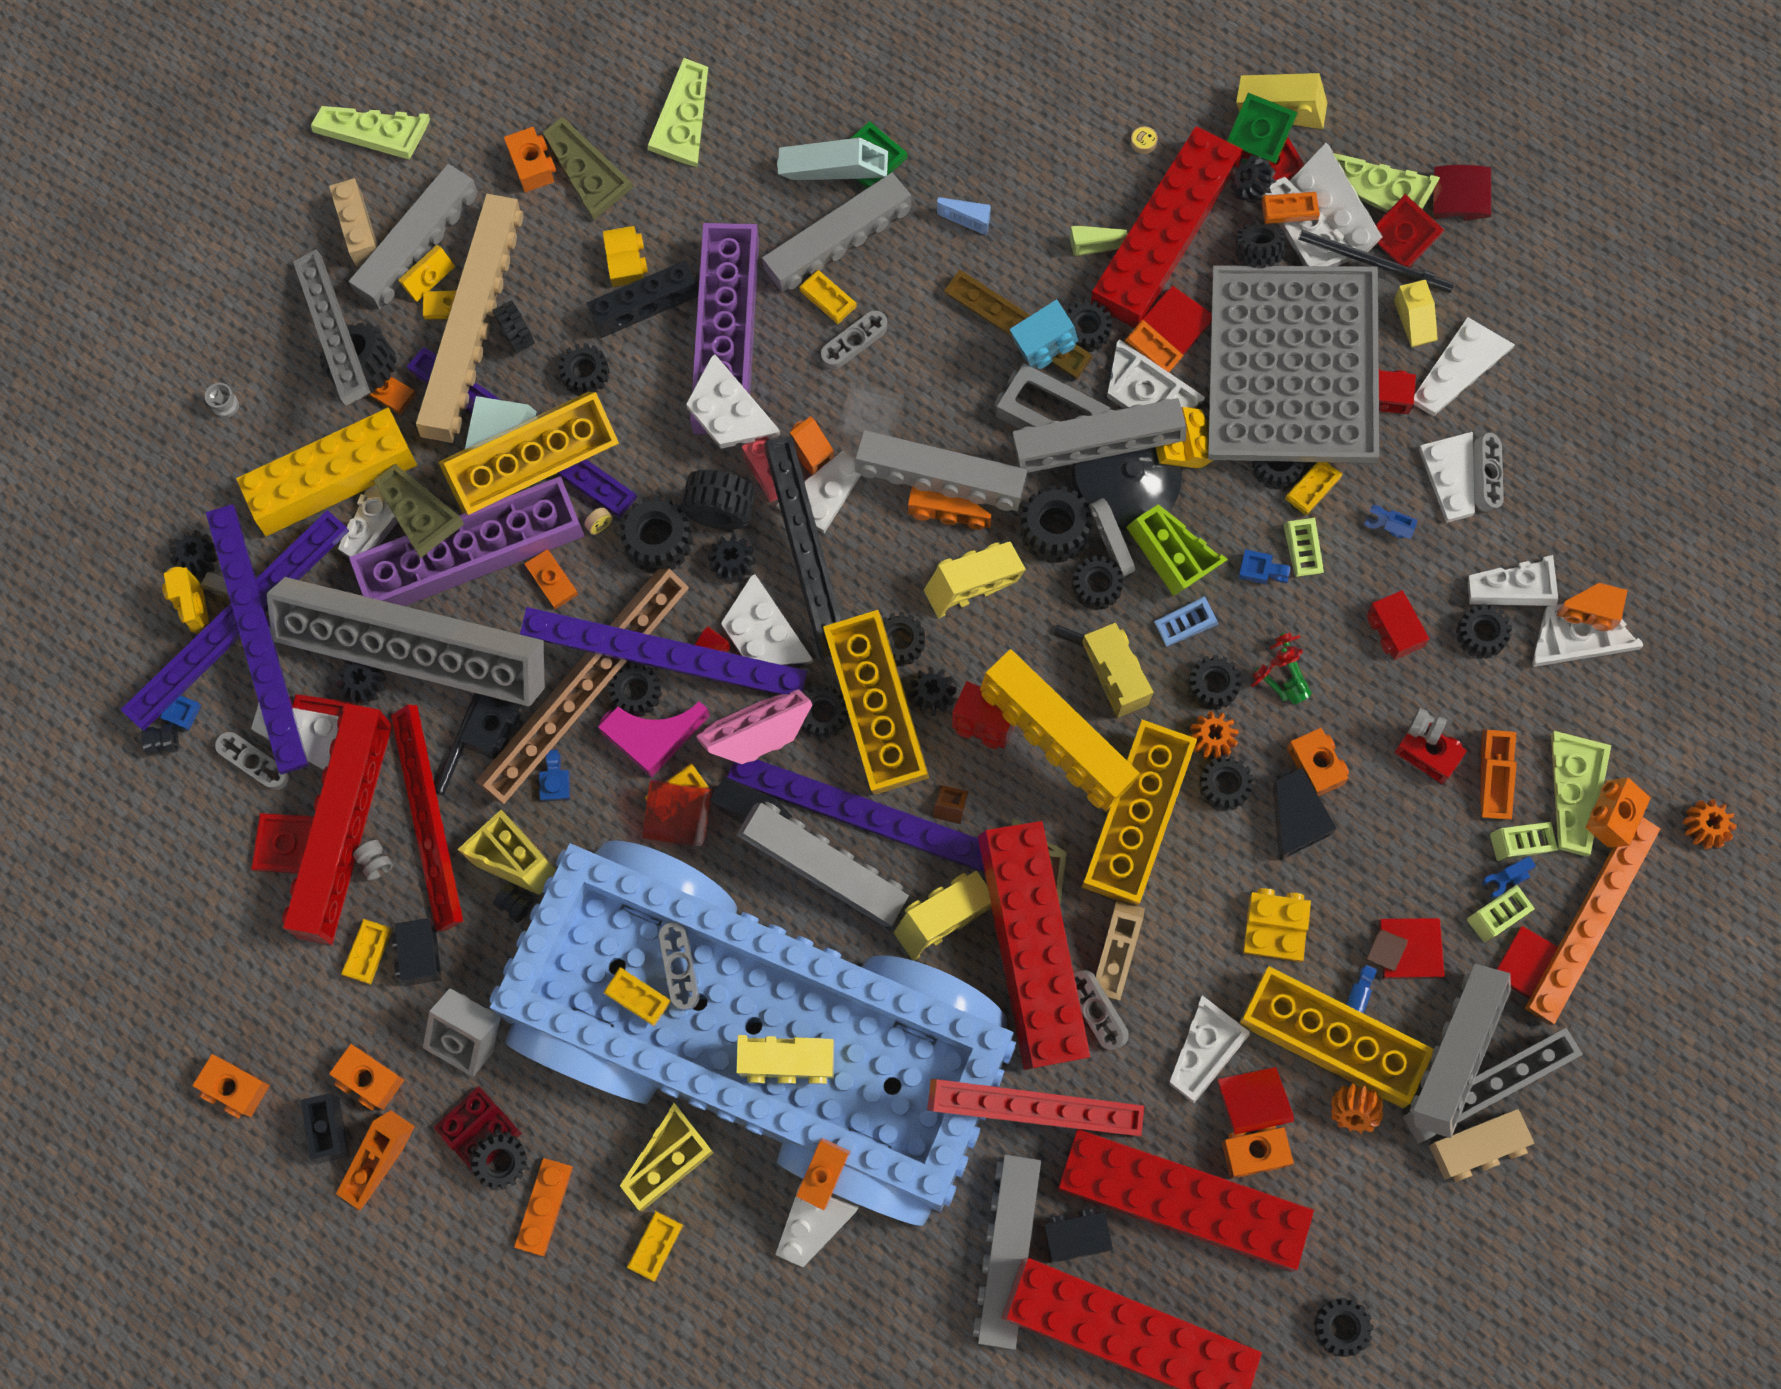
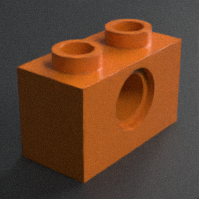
(527, 145)
(1319, 745)
(1618, 812)
(355, 1064)
(218, 1074)
(1242, 1163)

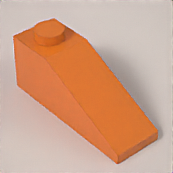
(375, 1158)

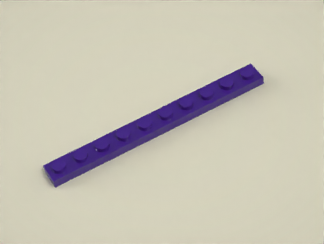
(583, 475)
(223, 630)
(257, 639)
(661, 652)
(859, 812)

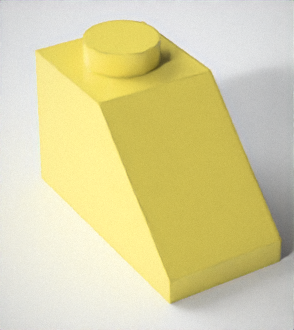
(1417, 312)

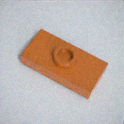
(1290, 207)
(1153, 346)
(393, 395)
(551, 579)
(823, 1174)

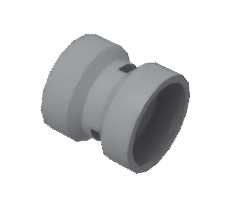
(221, 400)
(1420, 724)
(372, 858)

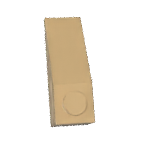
(1119, 948)

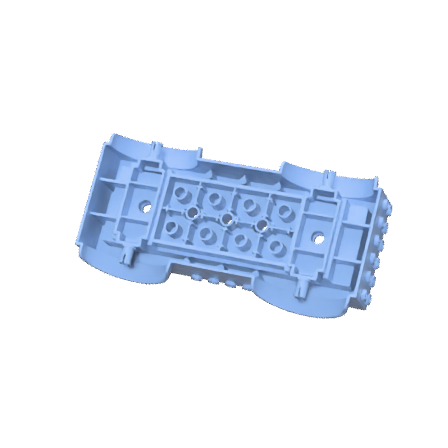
(883, 1019)

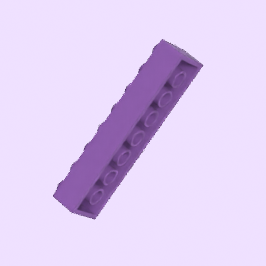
(726, 302)
(487, 542)

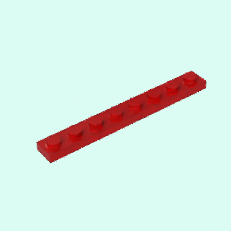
(426, 818)
(1034, 1107)

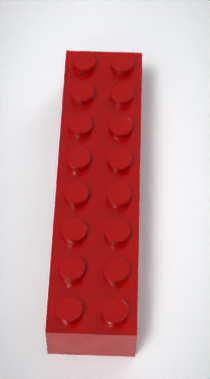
(1166, 227)
(337, 824)
(1033, 945)
(1186, 1200)
(1126, 1331)

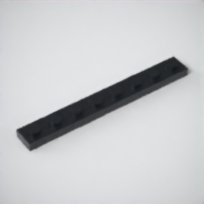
(803, 538)

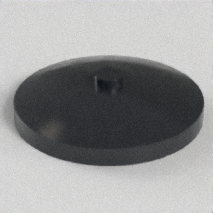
(1128, 483)

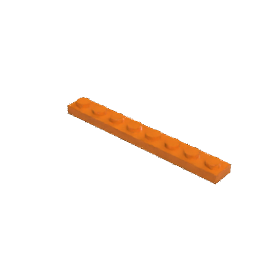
(1590, 925)

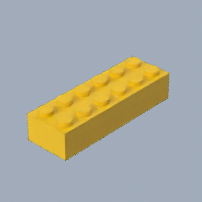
(528, 452)
(324, 472)
(876, 702)
(1057, 730)
(1140, 815)
(1336, 1037)

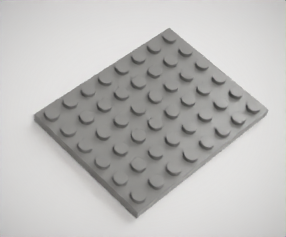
(1294, 364)

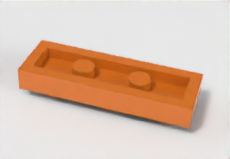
(543, 1207)

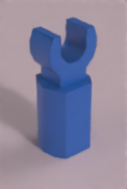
(1360, 991)

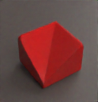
(712, 640)

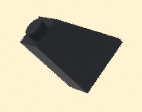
(737, 800)
(1298, 813)

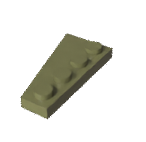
(589, 172)
(417, 510)

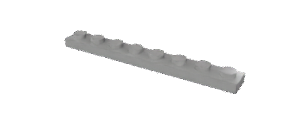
(331, 328)

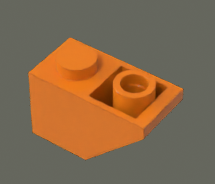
(811, 445)
(1596, 606)

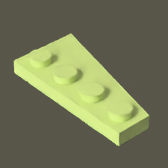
(681, 118)
(382, 132)
(1384, 186)
(1578, 780)

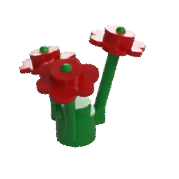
(1295, 687)

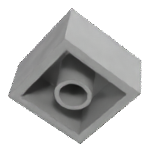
(461, 1032)

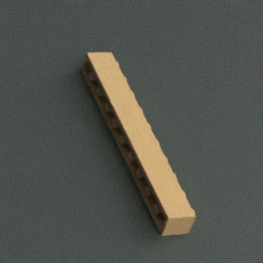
(469, 319)

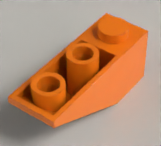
(947, 510)

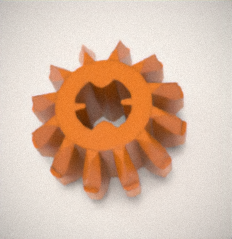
(1225, 739)
(1711, 835)
(1357, 1108)

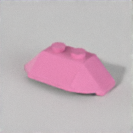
(757, 728)

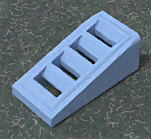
(968, 214)
(1201, 603)

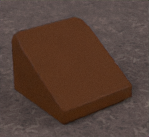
(950, 804)
(1386, 950)

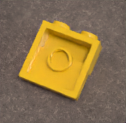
(1193, 451)
(187, 597)
(1276, 925)

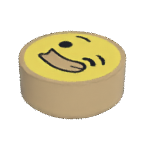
(1144, 140)
(598, 521)

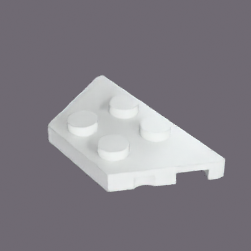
(1143, 382)
(727, 408)
(761, 629)
(1567, 641)

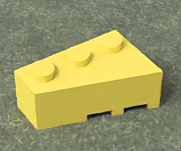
(1293, 91)
(973, 575)
(1118, 670)
(508, 853)
(942, 913)
(785, 1059)
(665, 1160)

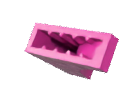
(651, 741)

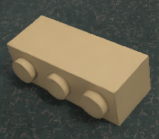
(354, 220)
(1482, 1146)

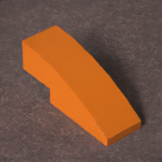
(1497, 773)

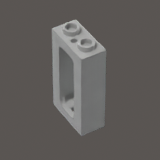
(1021, 416)

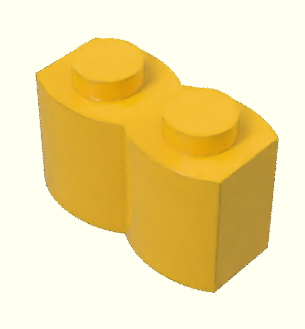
(623, 255)

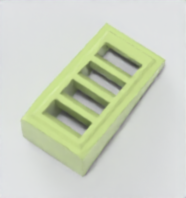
(1094, 239)
(1290, 528)
(1506, 846)
(1485, 923)

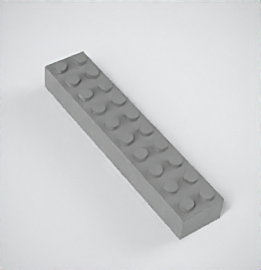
(407, 641)

